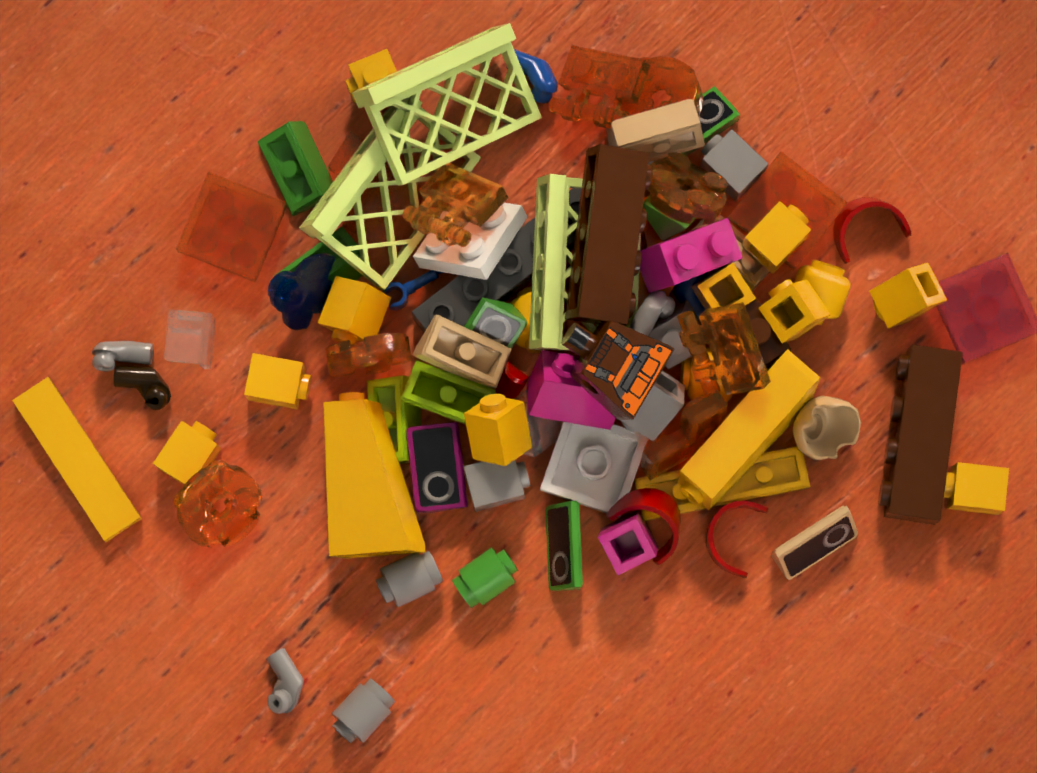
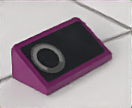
(436, 467)

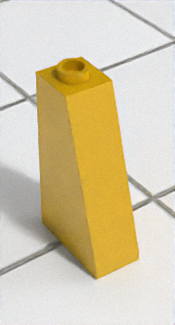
(748, 431)
(365, 484)

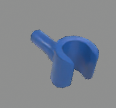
(409, 288)

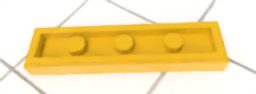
(77, 459)
(770, 475)

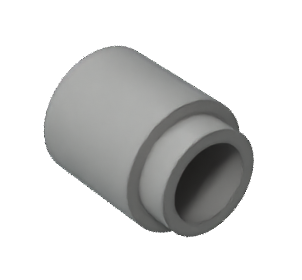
(409, 578)
(362, 711)

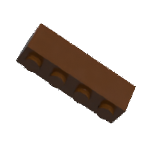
(608, 235)
(922, 434)

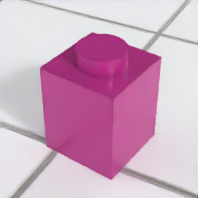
(628, 542)

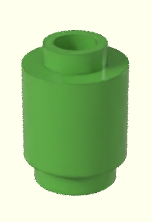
(485, 577)

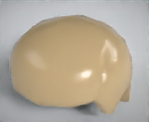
(825, 427)

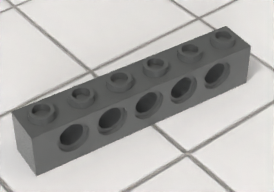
(511, 274)

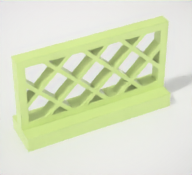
(433, 70)
(351, 184)
(550, 262)

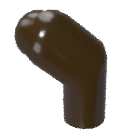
(147, 382)

